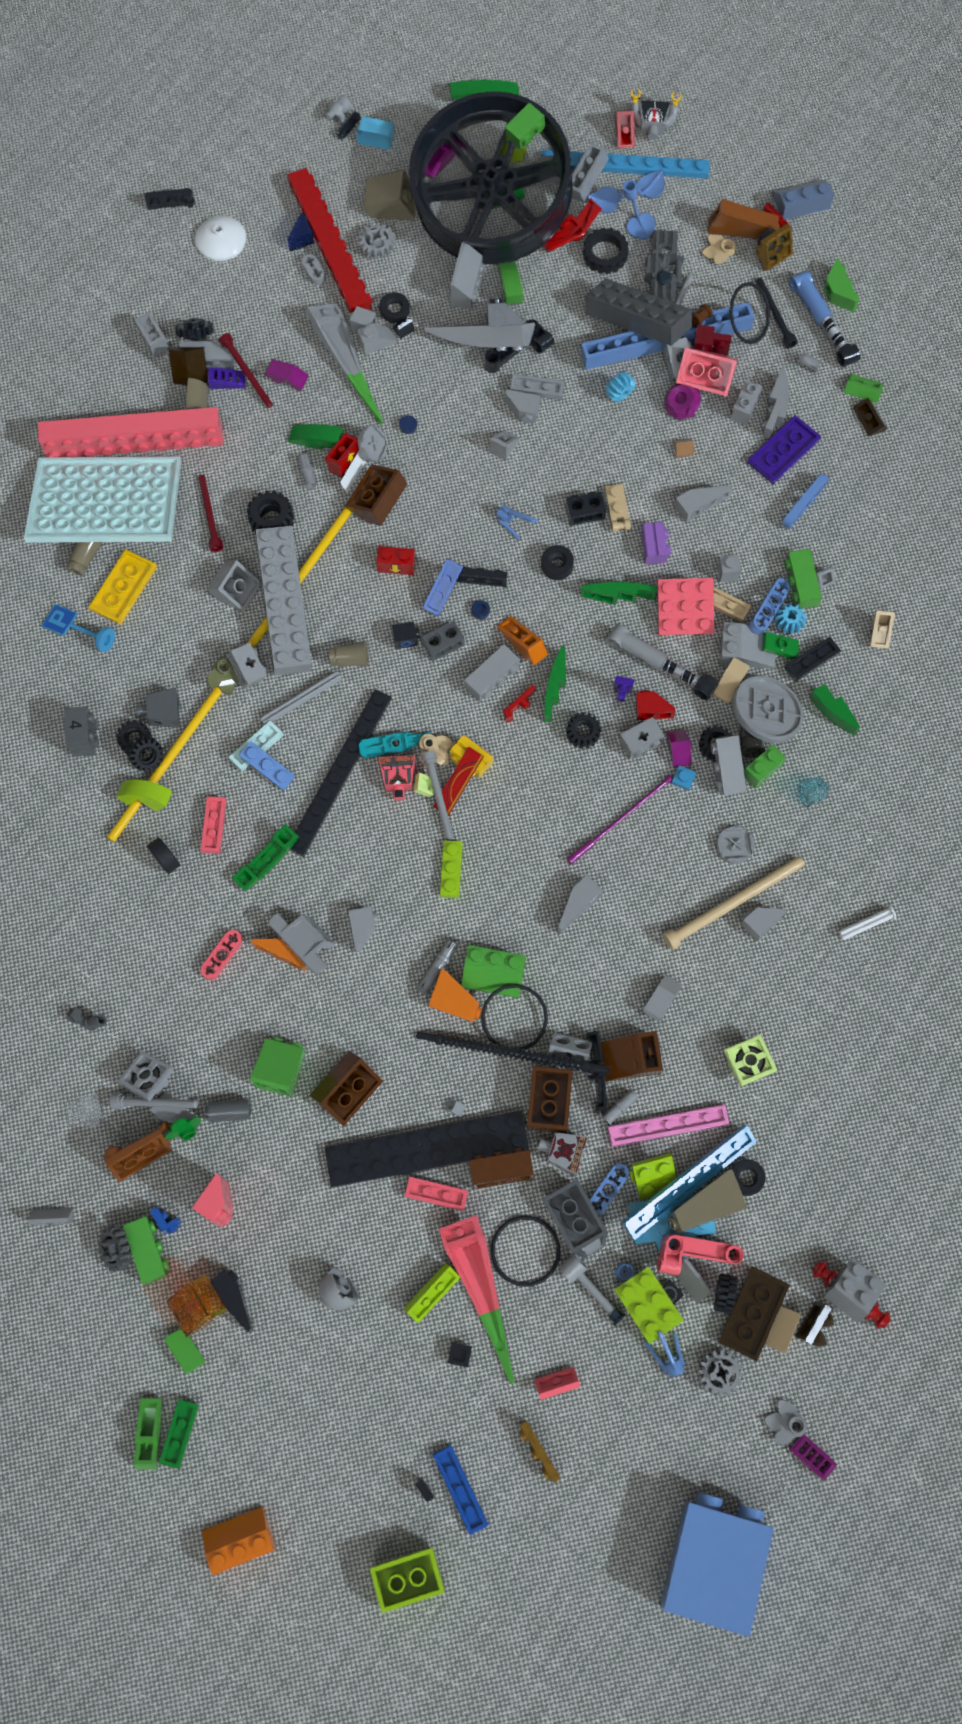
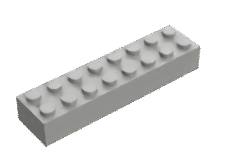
(283, 600)

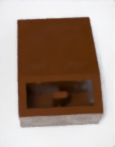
(632, 1056)

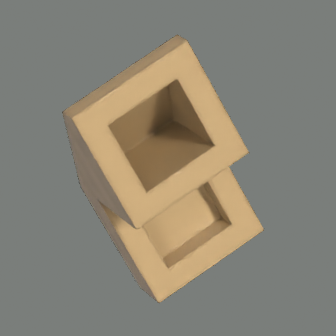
(731, 680)

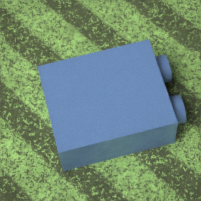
(717, 1565)

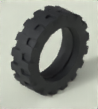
(602, 265)

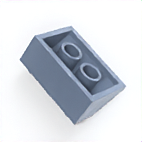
(803, 198)

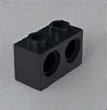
(587, 512)

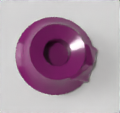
(682, 401)

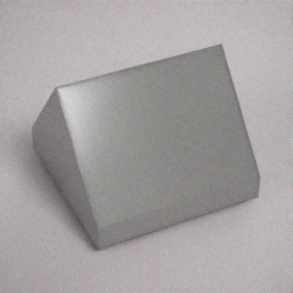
(826, 577)

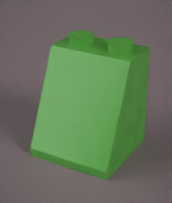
(278, 1066)

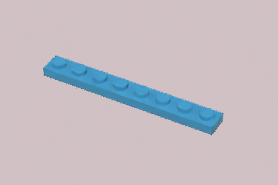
(688, 1182)

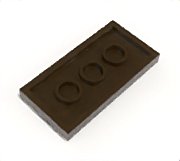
(754, 1313)

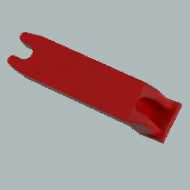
(520, 701)

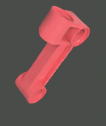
(671, 1259)

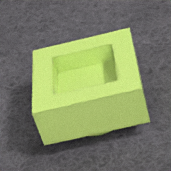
(423, 785)

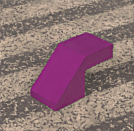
(290, 373)

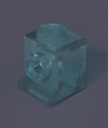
(813, 791)

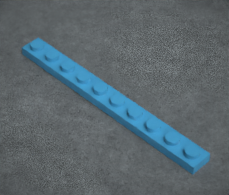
(647, 164)

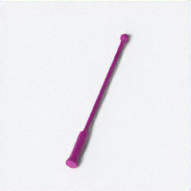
(589, 844)

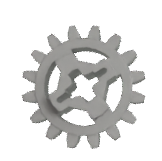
(377, 240)
(717, 1362)

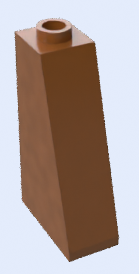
(740, 220)

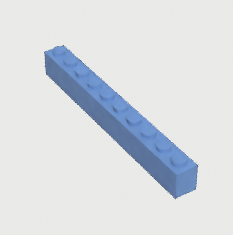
(634, 345)

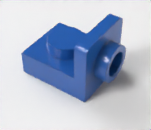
(161, 1218)

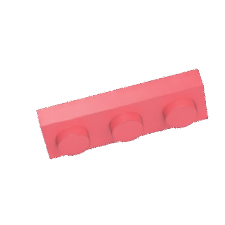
(213, 825)
(436, 1194)

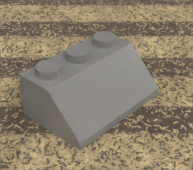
(466, 277)

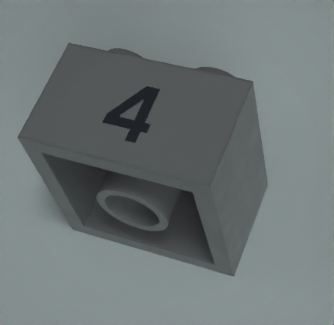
(80, 731)

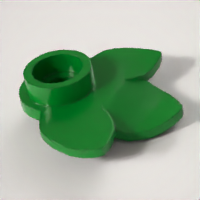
(183, 1128)

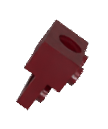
(706, 339)

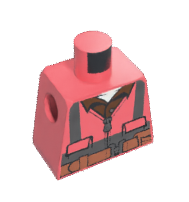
(398, 774)

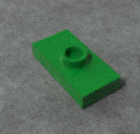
(780, 645)

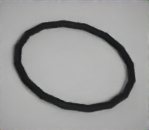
(732, 317)
(520, 987)
(525, 1284)

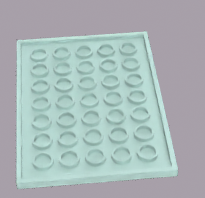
(103, 499)

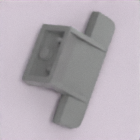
(304, 939)

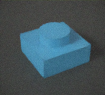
(683, 778)

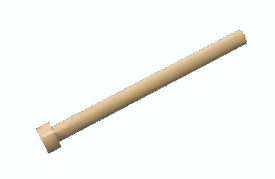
(674, 938)

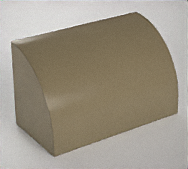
(196, 394)

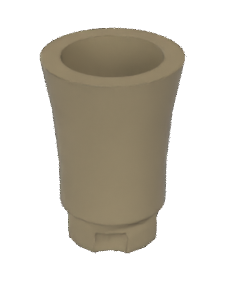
(81, 556)
(350, 655)

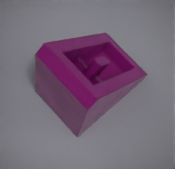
(679, 748)

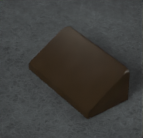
(870, 417)

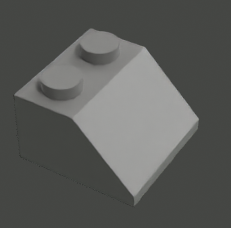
(234, 585)

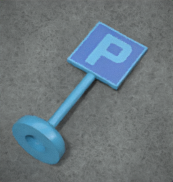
(61, 619)

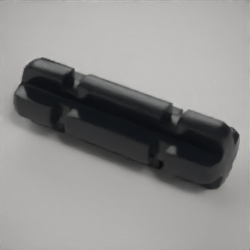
(348, 125)

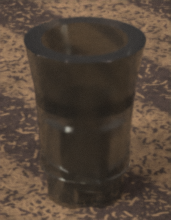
(750, 745)

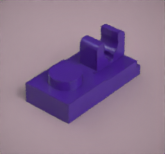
(624, 686)

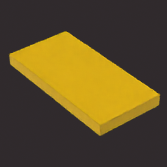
(122, 587)

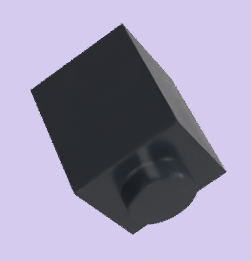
(405, 635)

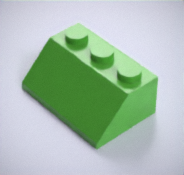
(491, 969)

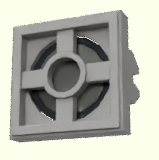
(146, 1076)

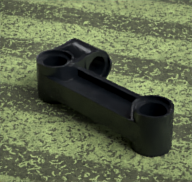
(540, 341)

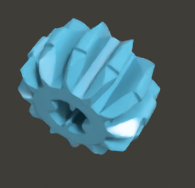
(620, 387)
(785, 617)

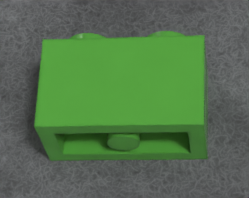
(525, 126)
(764, 766)

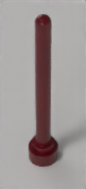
(226, 341)
(215, 543)

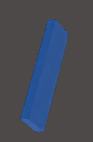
(460, 1490)

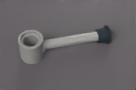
(574, 1269)

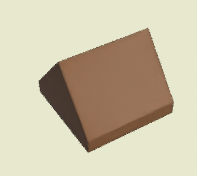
(684, 447)

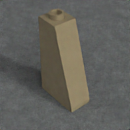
(713, 1202)

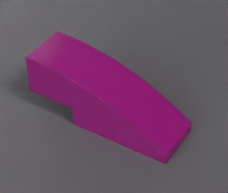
(441, 159)

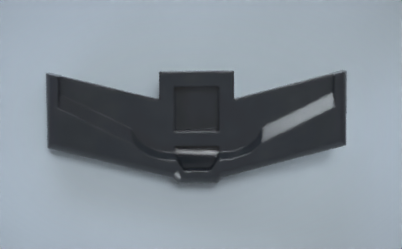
(597, 1078)

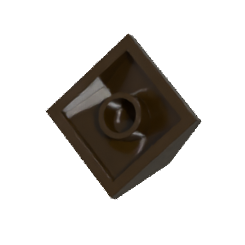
(188, 363)

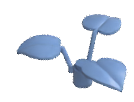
(651, 185)

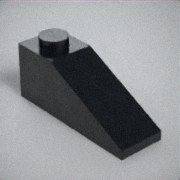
(232, 1297)

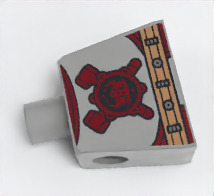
(564, 1151)

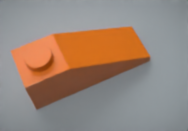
(523, 640)
(279, 950)

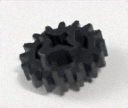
(194, 329)

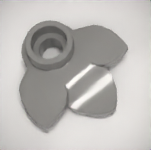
(782, 1423)

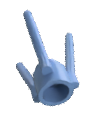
(507, 514)
(673, 1365)

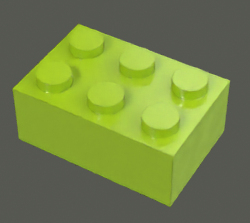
(649, 1305)
(407, 1579)

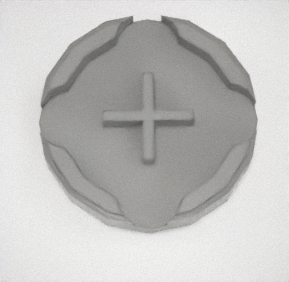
(372, 443)
(735, 844)

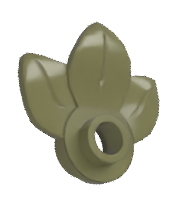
(223, 679)

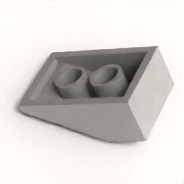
(744, 645)

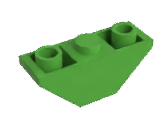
(840, 288)

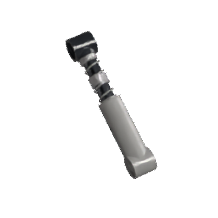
(622, 639)

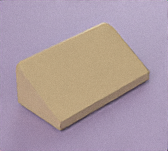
(783, 1330)

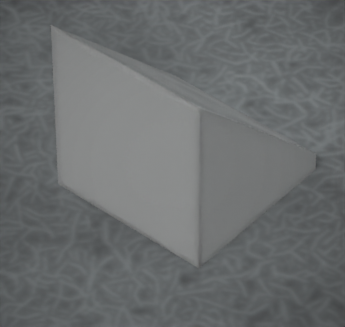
(455, 1107)

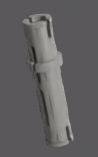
(441, 960)

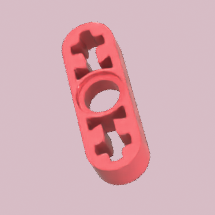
(225, 940)

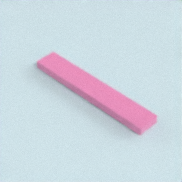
(668, 1125)

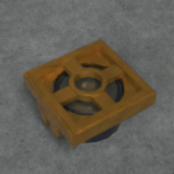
(775, 246)

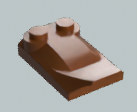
(138, 1154)

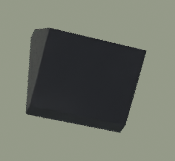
(404, 327)

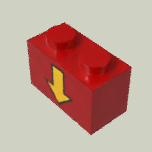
(342, 455)
(396, 560)

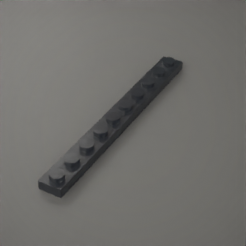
(339, 772)

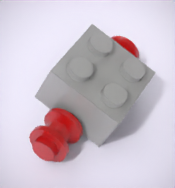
(854, 1291)

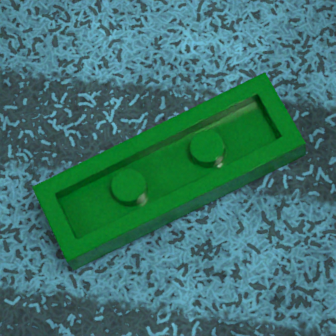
(179, 1434)

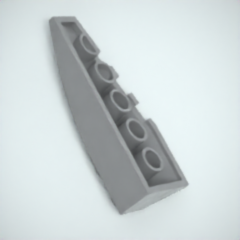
(487, 336)

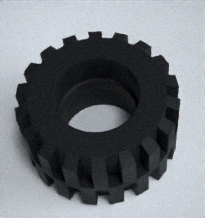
(266, 503)

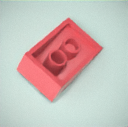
(707, 371)

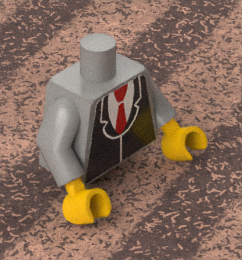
(653, 115)

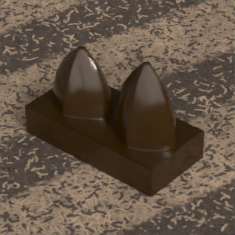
(818, 1317)

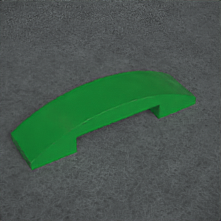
(266, 859)

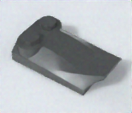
(576, 1219)

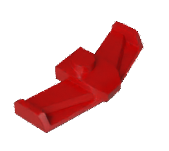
(574, 228)

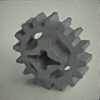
(114, 1248)

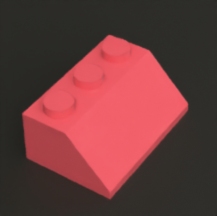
(216, 1202)

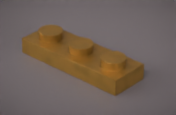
(538, 1452)

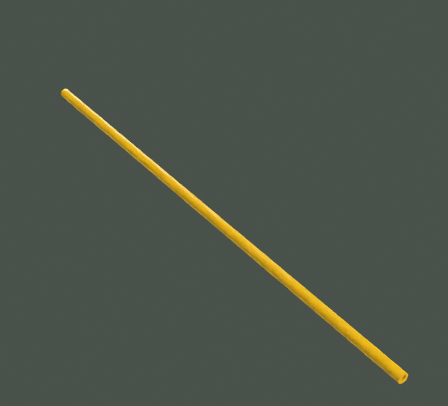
(216, 692)

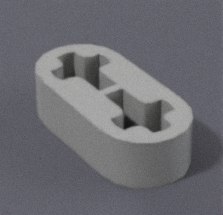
(317, 268)

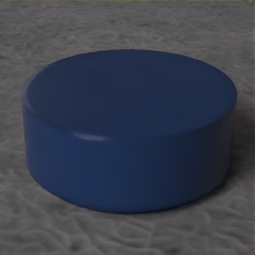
(408, 424)
(480, 610)

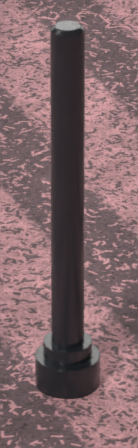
(789, 339)

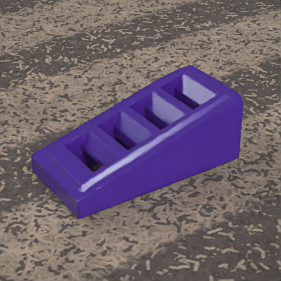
(225, 384)

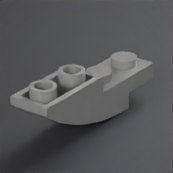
(778, 403)

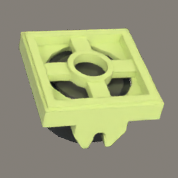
(749, 1061)

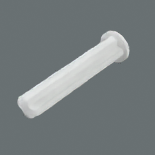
(868, 923)

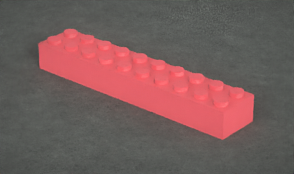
(131, 433)

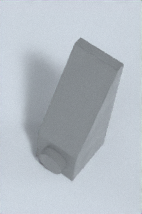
(697, 501)
(582, 897)

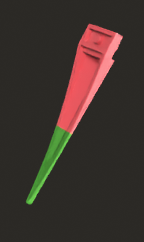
(471, 1259)

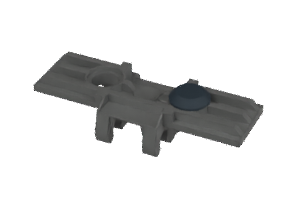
(658, 265)

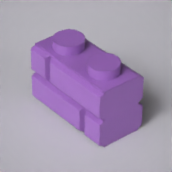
(654, 543)

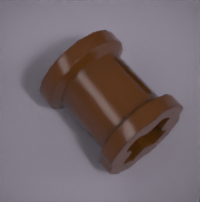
(701, 314)

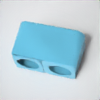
(375, 133)

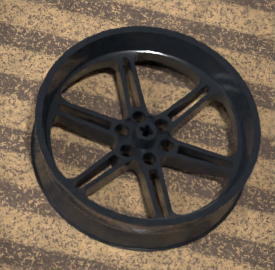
(492, 181)

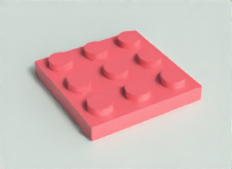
(685, 606)

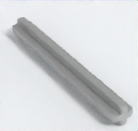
(301, 697)

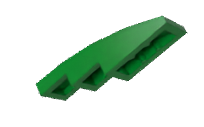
(468, 87)
(611, 591)
(556, 680)

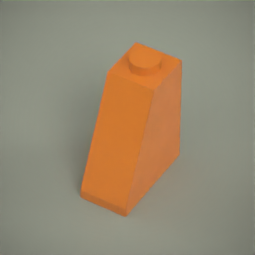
(454, 999)

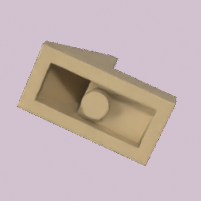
(882, 629)

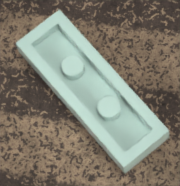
(264, 738)

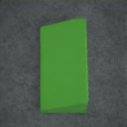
(863, 388)
(184, 1351)

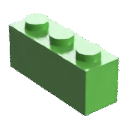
(803, 578)
(146, 1250)

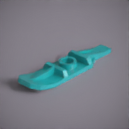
(383, 745)

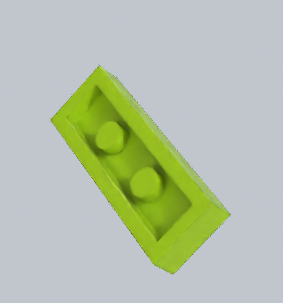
(451, 869)
(431, 1293)

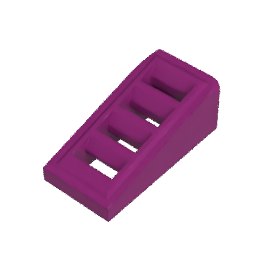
(824, 1457)

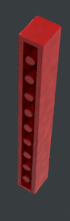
(328, 240)

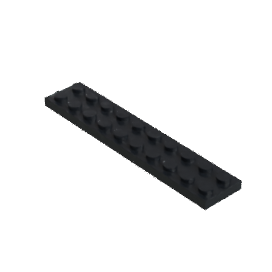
(424, 1149)

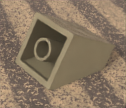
(390, 197)

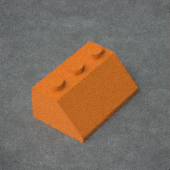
(237, 1541)

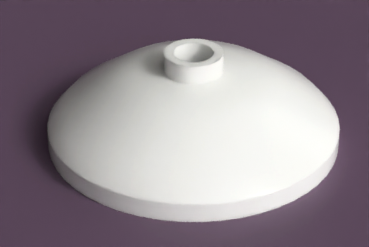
(220, 238)

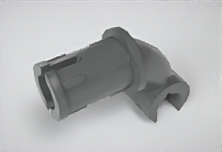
(90, 1022)

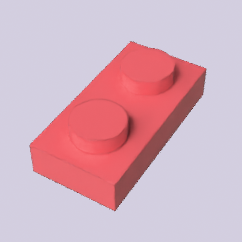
(557, 1383)

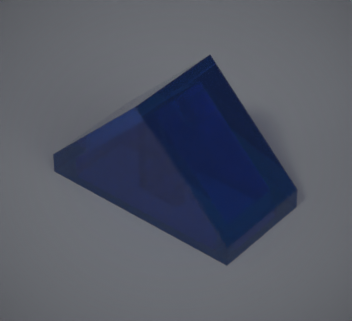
(300, 235)

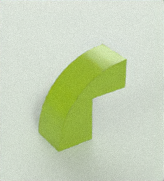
(145, 791)

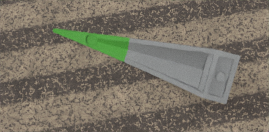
(333, 332)

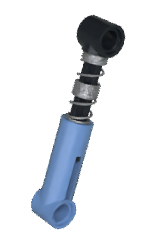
(803, 285)

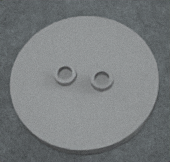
(767, 709)

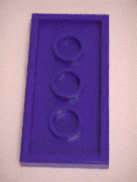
(784, 449)

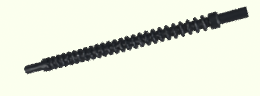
(440, 1039)

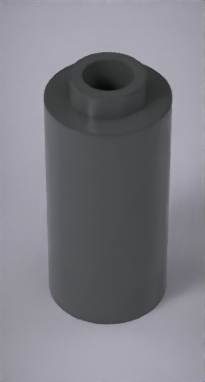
(228, 1110)

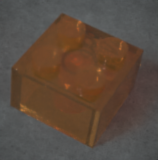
(196, 1306)

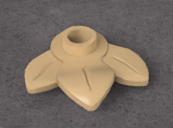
(717, 249)
(439, 744)

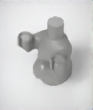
(338, 109)

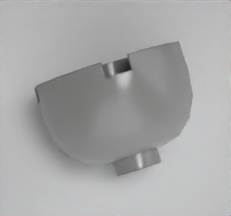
(336, 1291)

